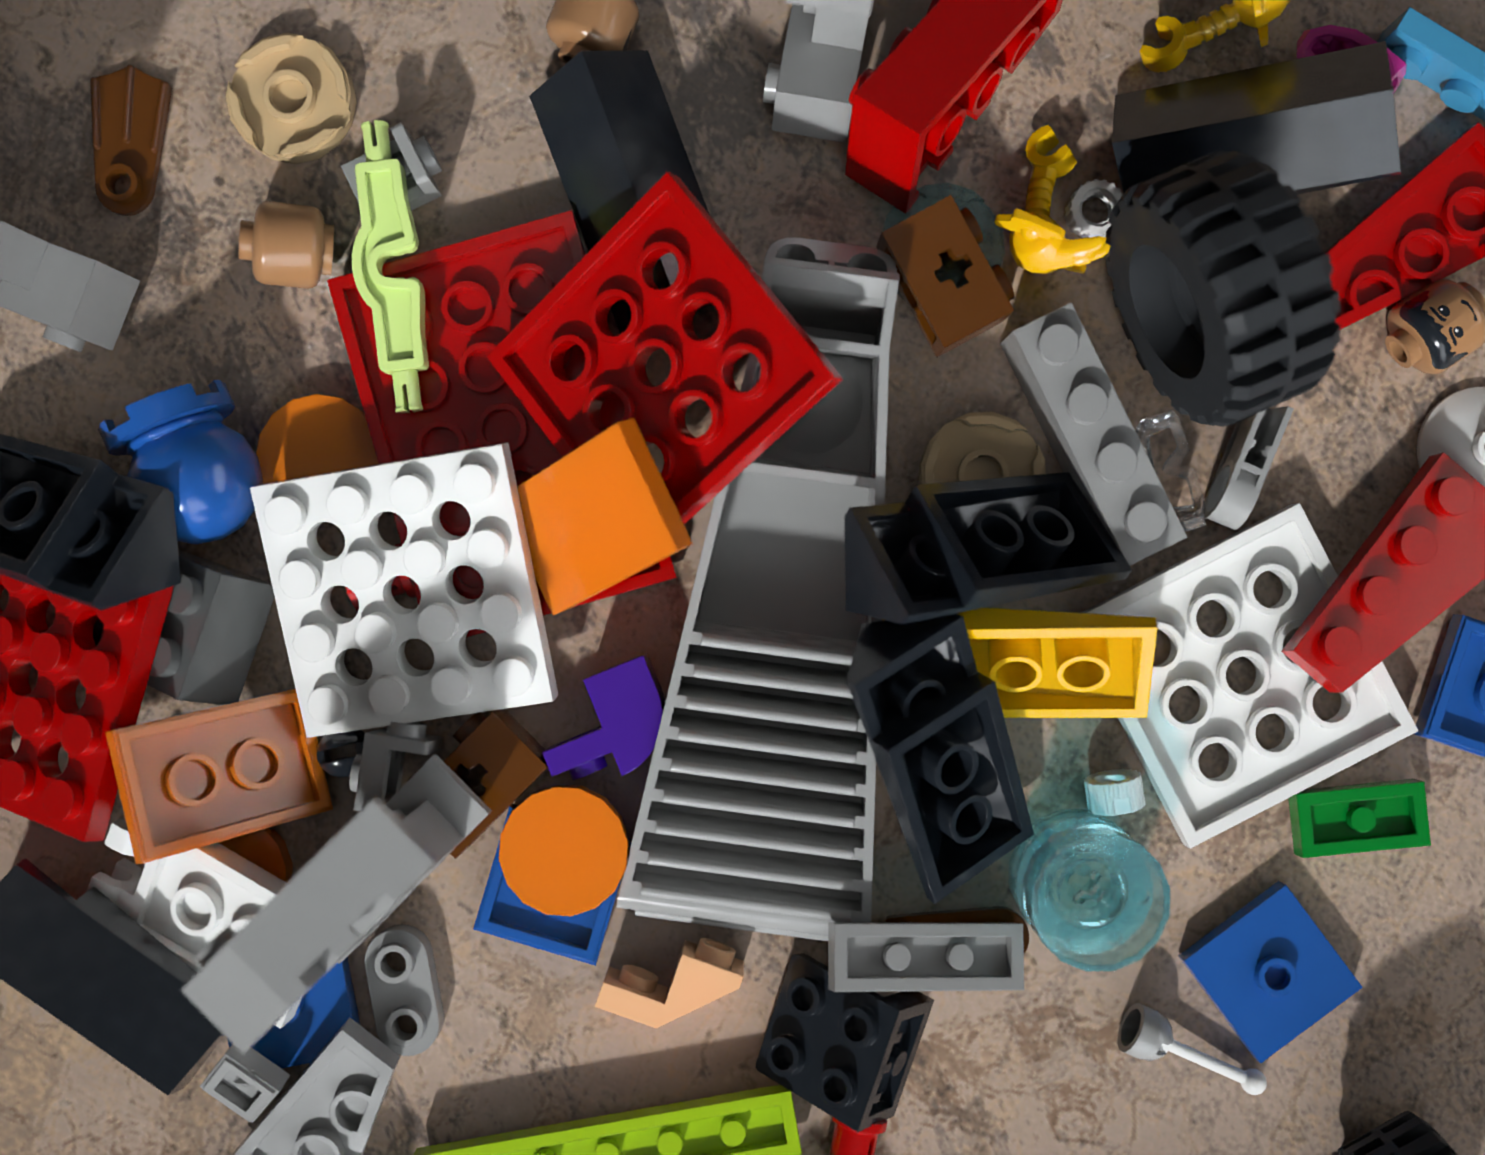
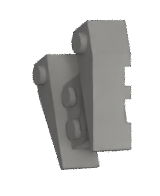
(818, 68)
(63, 290)
(332, 904)

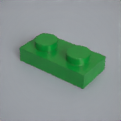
(1359, 818)

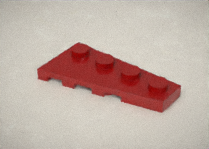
(1416, 233)

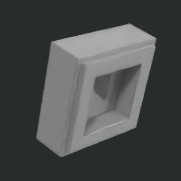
(245, 1082)

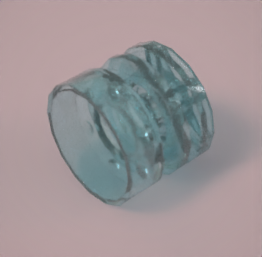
(1110, 916)

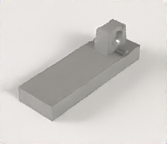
(925, 956)

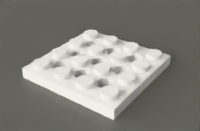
(319, 637)
(1312, 748)

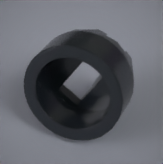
(342, 766)

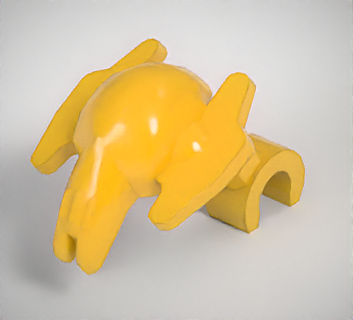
(1192, 33)
(1034, 237)

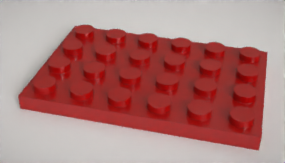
(471, 304)

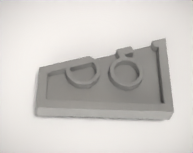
(330, 1102)

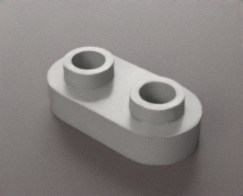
(404, 992)

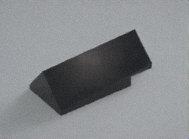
(1308, 118)
(612, 144)
(83, 526)
(975, 547)
(939, 747)
(102, 977)

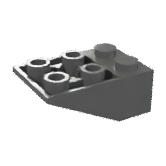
(208, 632)

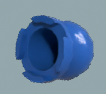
(187, 449)

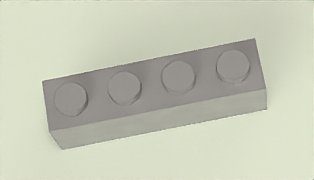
(1092, 432)

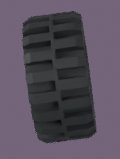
(1223, 287)

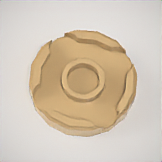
(291, 98)
(980, 448)

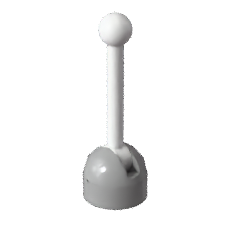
(1149, 1036)

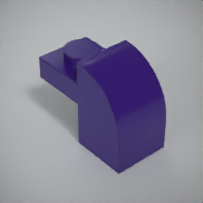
(630, 714)

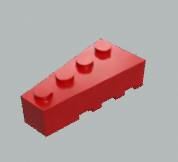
(929, 83)

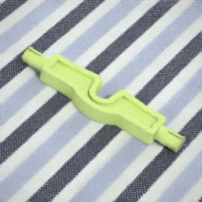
(386, 234)

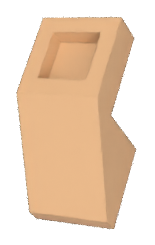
(700, 976)

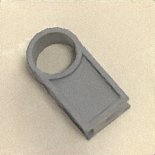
(1245, 466)

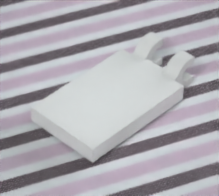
(188, 895)

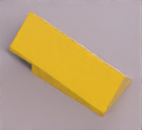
(1064, 661)

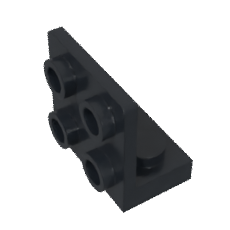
(842, 1047)

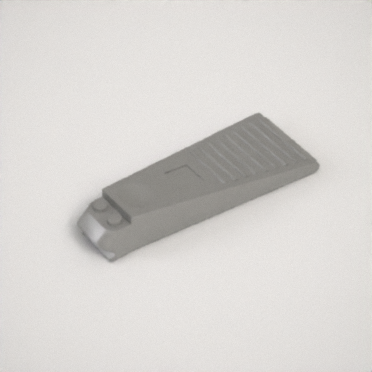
(760, 755)

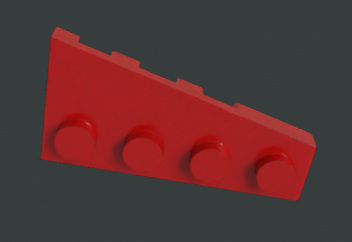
(1399, 579)

